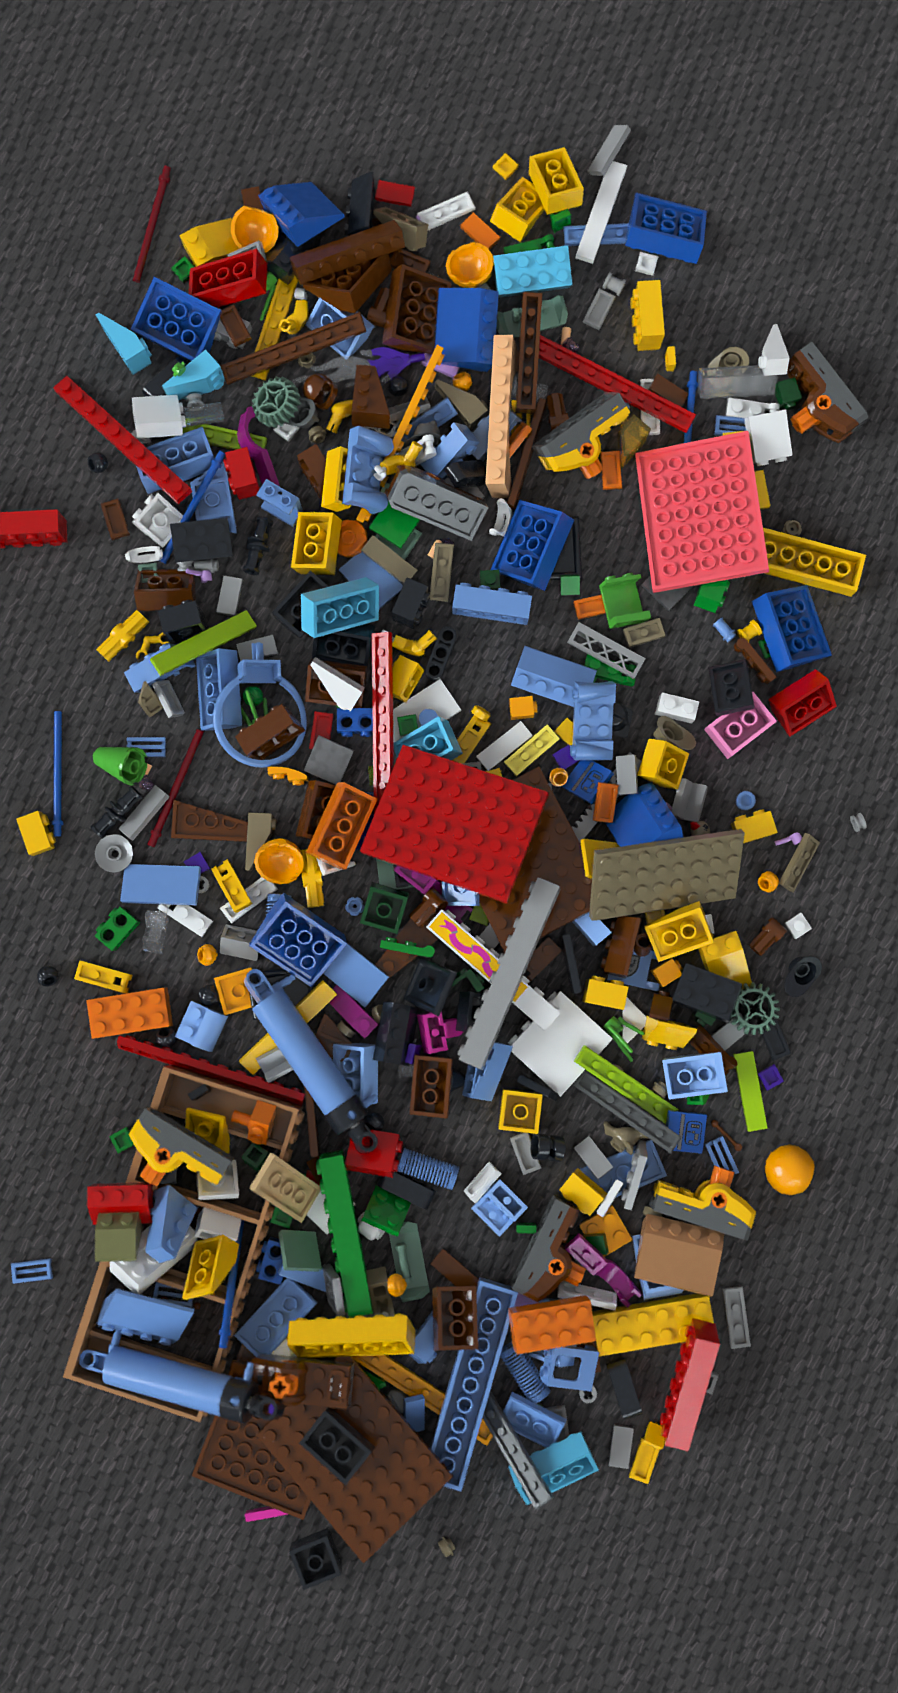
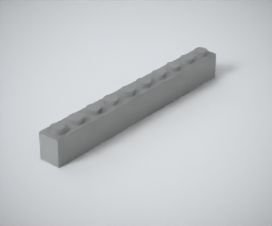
(509, 974)

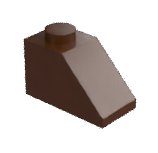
(661, 1006)

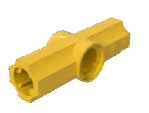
(122, 635)
(312, 881)

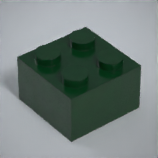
(384, 908)

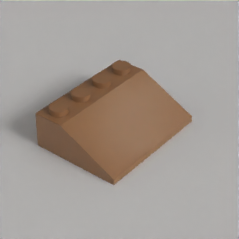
(679, 1255)

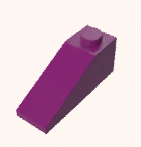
(353, 1012)

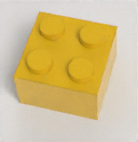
(663, 764)
(604, 993)
(520, 1111)

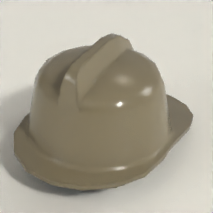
(730, 357)
(673, 733)

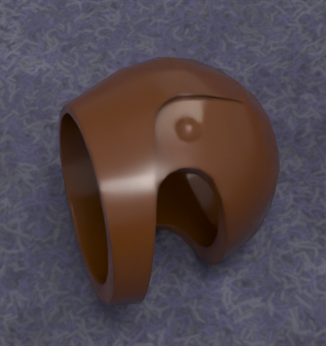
(317, 387)

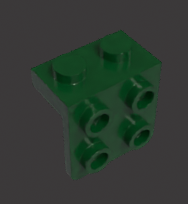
(476, 980)

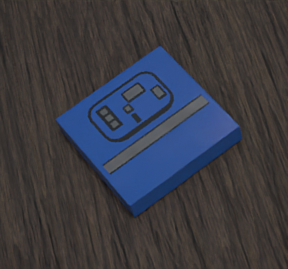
(585, 778)
(690, 1127)

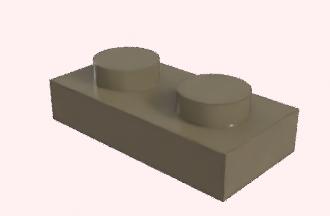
(644, 632)

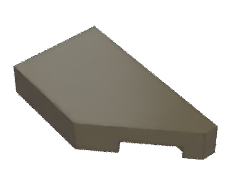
(149, 700)

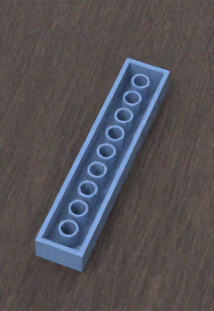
(472, 1382)

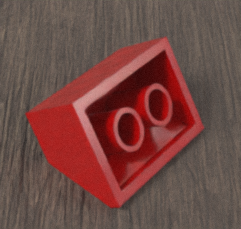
(803, 702)
(120, 1199)

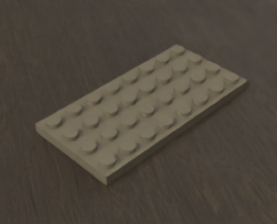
(665, 874)

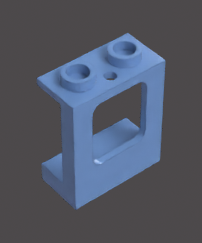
(281, 506)
(589, 1359)

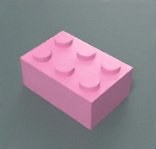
(738, 729)

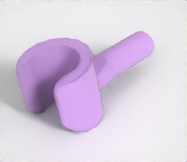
(205, 575)
(795, 837)

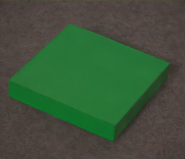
(394, 526)

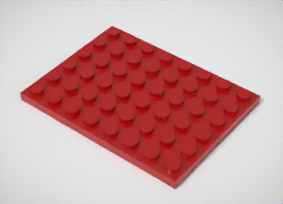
(454, 823)

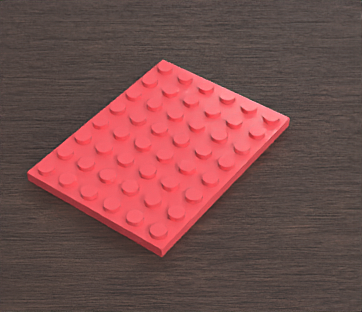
(701, 512)

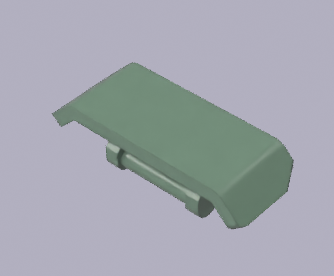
(552, 315)
(410, 1261)

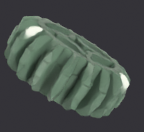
(276, 402)
(760, 1013)

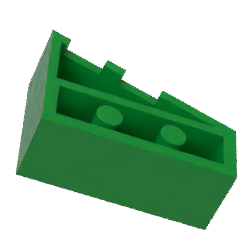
(711, 595)

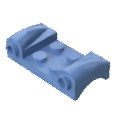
(364, 452)
(593, 720)

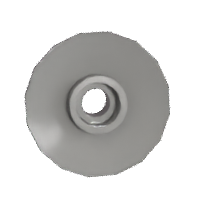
(104, 851)

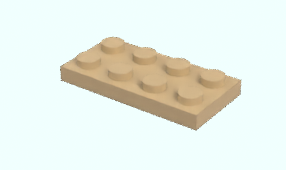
(285, 1187)

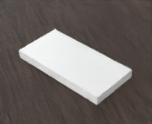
(433, 697)

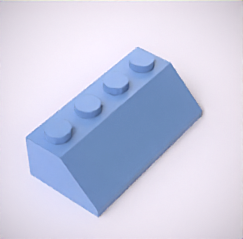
(183, 454)
(491, 604)
(214, 672)
(550, 675)

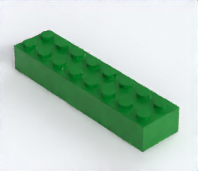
(345, 1232)

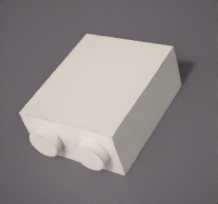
(158, 416)
(769, 437)

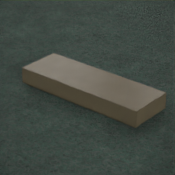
(388, 560)
(441, 572)
(799, 862)

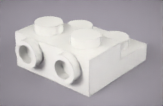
(156, 519)
(225, 1189)

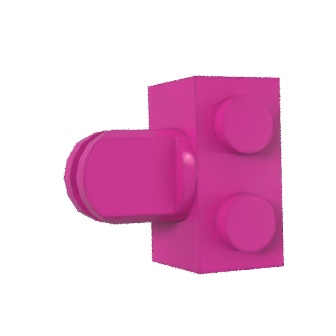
(435, 1032)

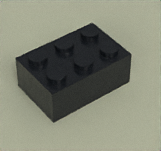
(201, 539)
(182, 621)
(707, 993)
(337, 1445)

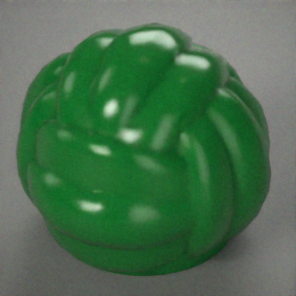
(256, 695)

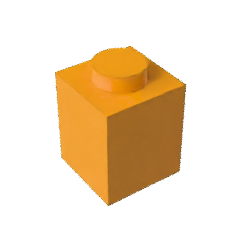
(522, 707)
(667, 972)

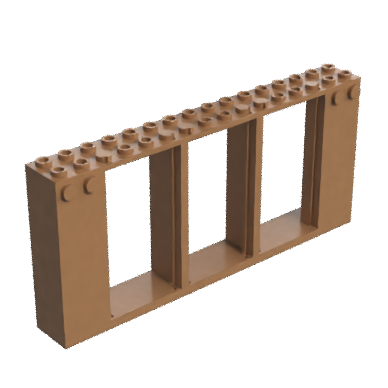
(173, 1098)

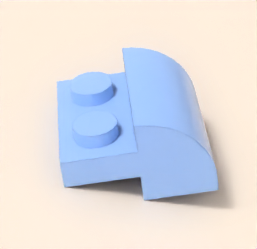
(201, 1026)
(499, 1207)

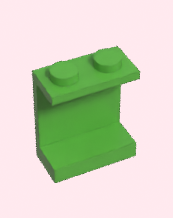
(622, 601)

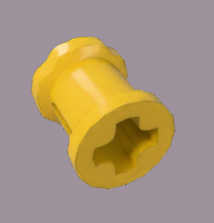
(750, 631)

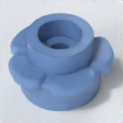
(349, 906)

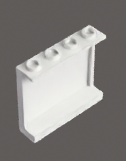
(553, 1051)

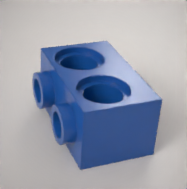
(356, 716)
(270, 1259)

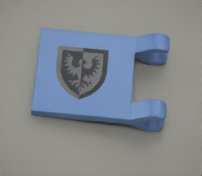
(638, 972)

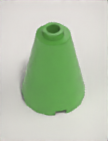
(122, 763)

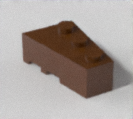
(369, 402)
(313, 466)

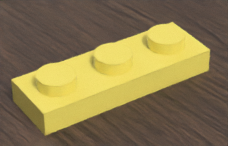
(531, 750)

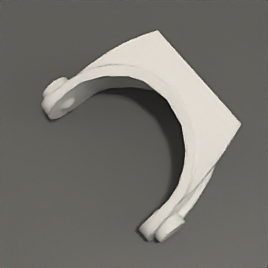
(503, 510)
(132, 555)

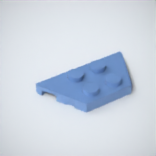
(217, 498)

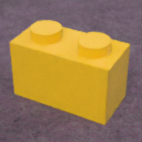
(405, 677)
(756, 826)
(36, 833)
(583, 1192)

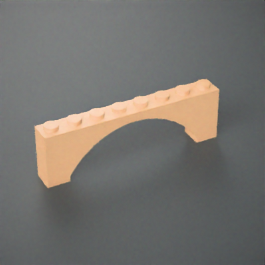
(498, 458)

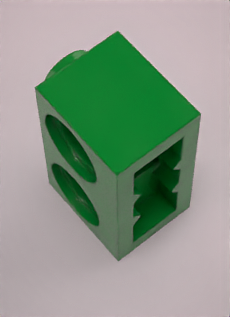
(120, 932)

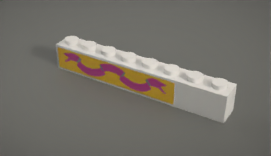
(485, 962)

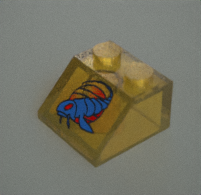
(631, 438)

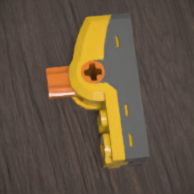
(577, 440)
(159, 1133)
(723, 1214)

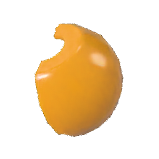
(252, 226)
(470, 265)
(279, 861)
(789, 1169)

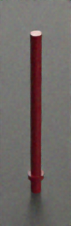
(164, 179)
(156, 833)

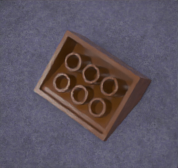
(351, 286)
(412, 310)

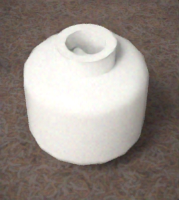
(368, 1230)

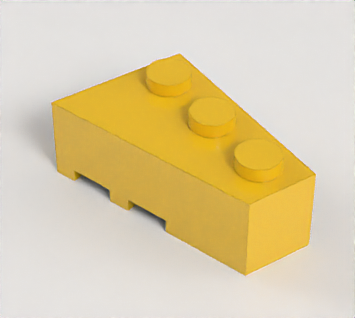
(334, 480)

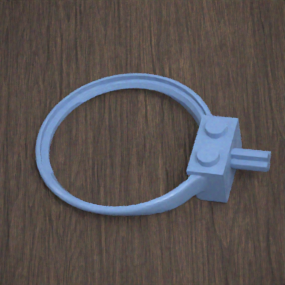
(257, 671)

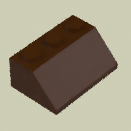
(167, 588)
(318, 693)
(269, 733)
(314, 805)
(621, 946)
(431, 1086)
(455, 1318)

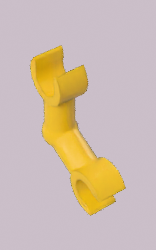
(150, 640)

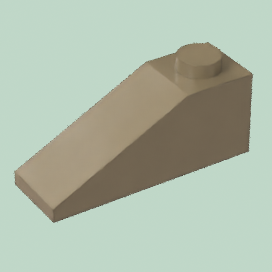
(413, 230)
(467, 405)
(258, 833)
(378, 1289)

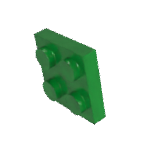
(386, 1211)

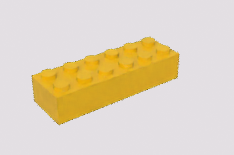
(813, 563)
(648, 1323)
(351, 1336)

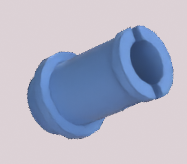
(723, 628)

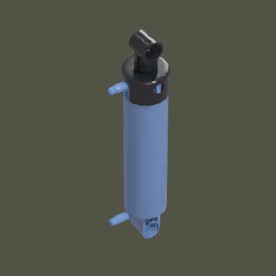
(310, 1060)
(181, 1383)

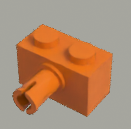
(258, 1123)

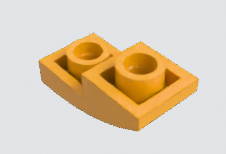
(293, 775)

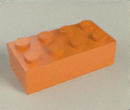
(341, 825)
(129, 1012)
(551, 1324)

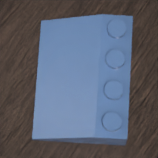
(144, 1317)

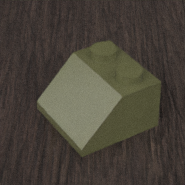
(117, 1236)

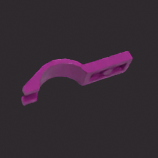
(259, 455)
(426, 883)
(598, 1265)

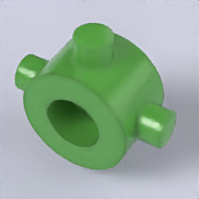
(179, 369)

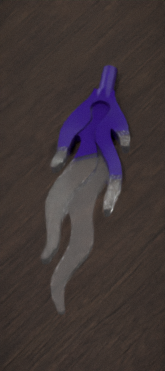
(390, 361)

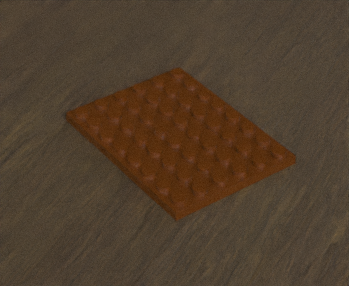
(552, 856)
(242, 1463)
(387, 1486)

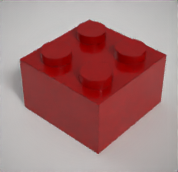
(241, 473)

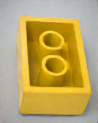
(555, 180)
(647, 315)
(316, 543)

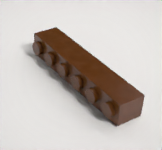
(347, 252)
(528, 353)

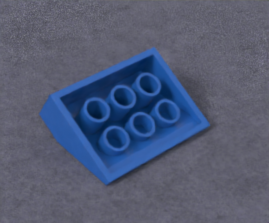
(300, 210)
(666, 228)
(176, 320)
(467, 326)
(532, 544)
(791, 627)
(643, 818)
(298, 940)

